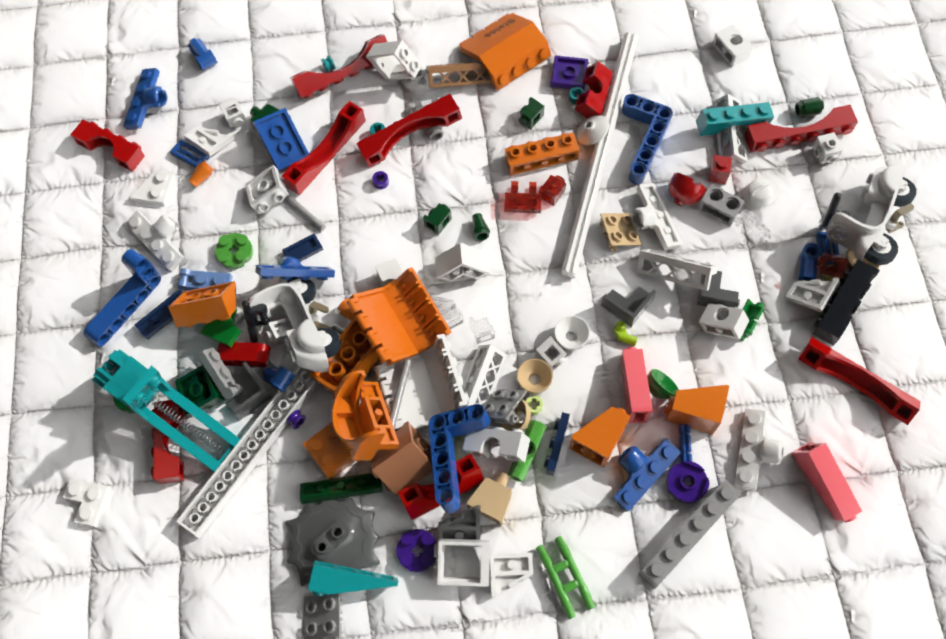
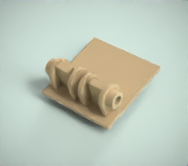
(619, 230)

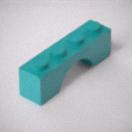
(714, 120)

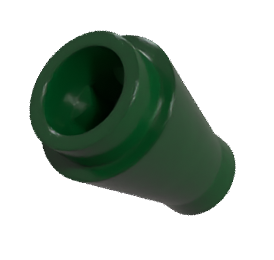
(480, 230)

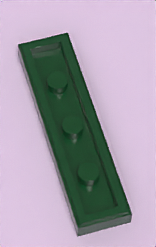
(339, 488)

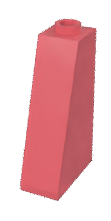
(635, 385)
(827, 480)

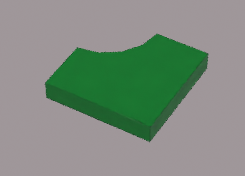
(222, 331)

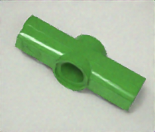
(520, 469)

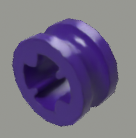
(380, 175)
(296, 419)

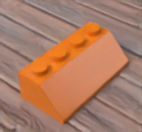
(353, 355)

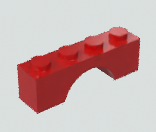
(91, 136)
(166, 466)
(421, 498)

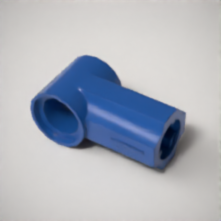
(202, 55)
(807, 264)
(278, 377)

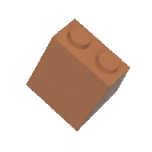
(403, 465)

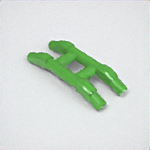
(560, 589)

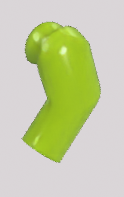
(622, 335)

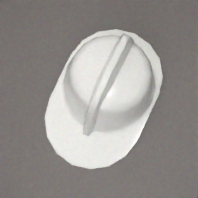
(760, 194)

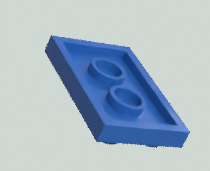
(281, 139)

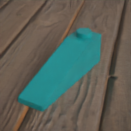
(336, 579)

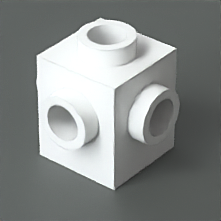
(827, 148)

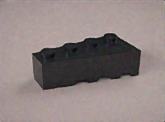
(844, 302)

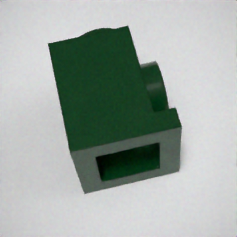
(531, 114)
(438, 218)

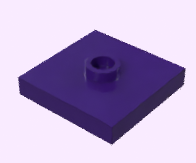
(568, 72)

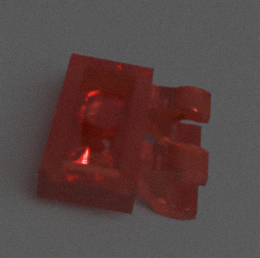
(523, 202)

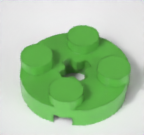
(227, 243)

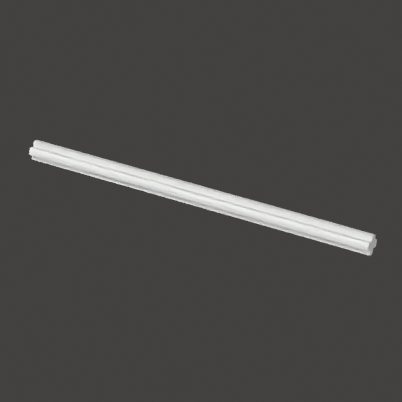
(599, 158)

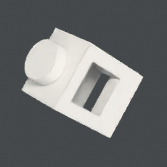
(235, 115)
(545, 349)

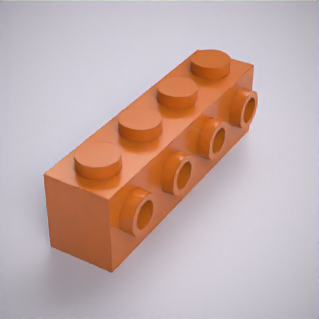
(541, 153)

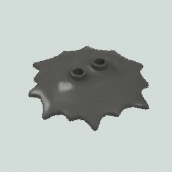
(318, 527)

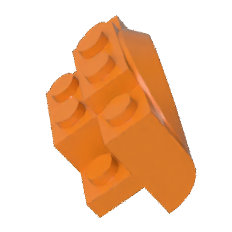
(362, 427)

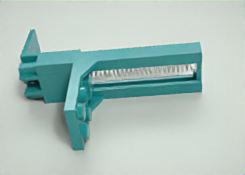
(138, 386)

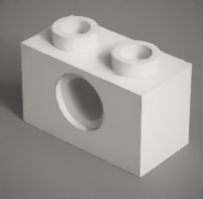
(732, 45)
(724, 321)

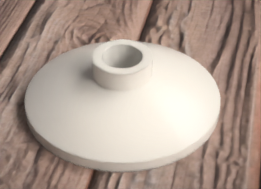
(592, 130)

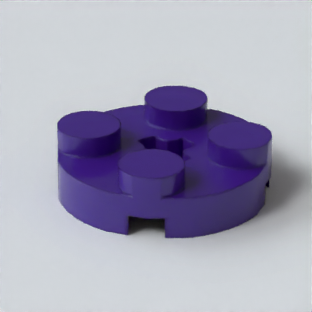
(678, 489)
(408, 542)

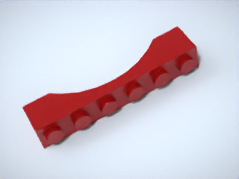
(309, 82)
(439, 113)
(768, 136)
(303, 172)
(889, 397)

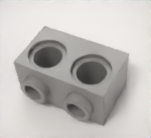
(719, 208)

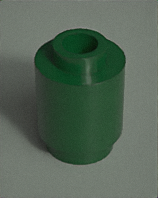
(809, 107)

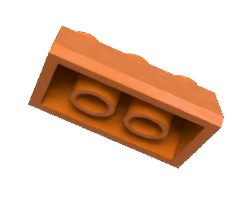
(204, 305)

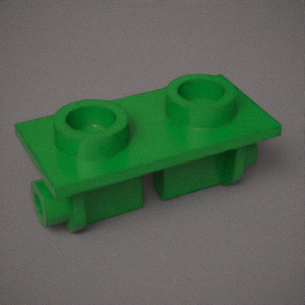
(753, 313)

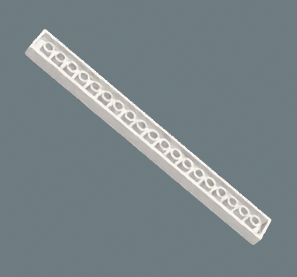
(248, 452)

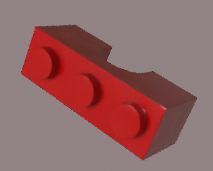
(592, 101)

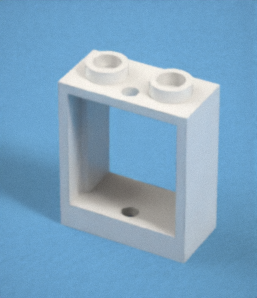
(380, 54)
(439, 551)

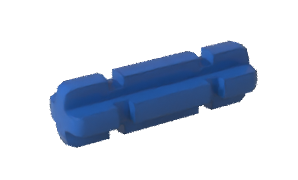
(685, 442)

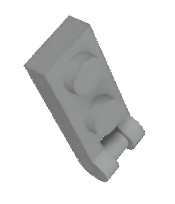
(219, 373)

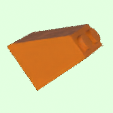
(698, 407)
(600, 436)

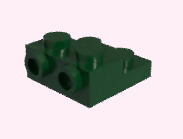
(199, 389)

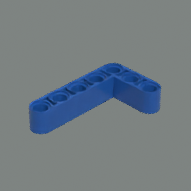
(655, 119)
(126, 300)
(448, 429)

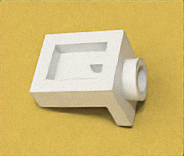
(277, 331)

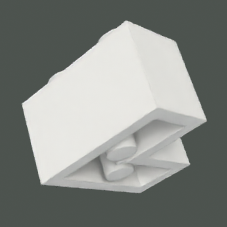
(462, 261)

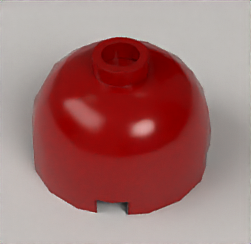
(685, 190)

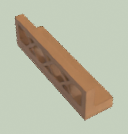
(456, 68)

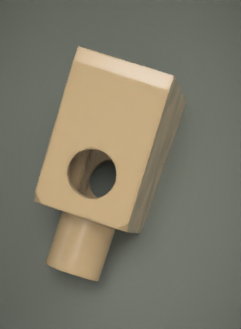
(493, 498)

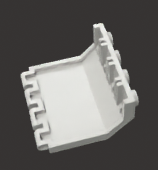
(430, 386)

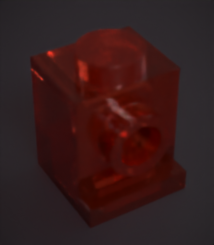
(553, 189)
(837, 269)

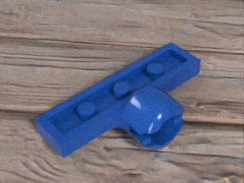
(146, 96)
(290, 268)
(643, 471)

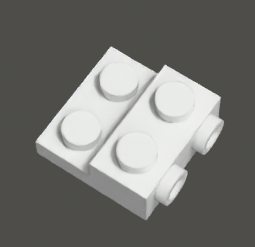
(266, 190)

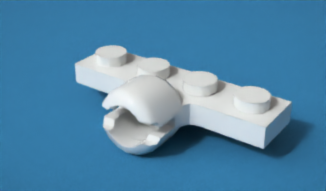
(655, 216)
(157, 237)
(755, 450)

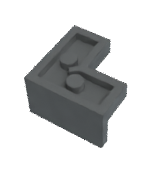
(715, 294)
(628, 309)
(253, 393)

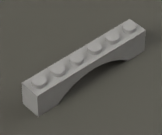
(689, 534)

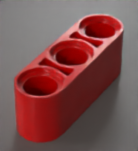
(253, 353)

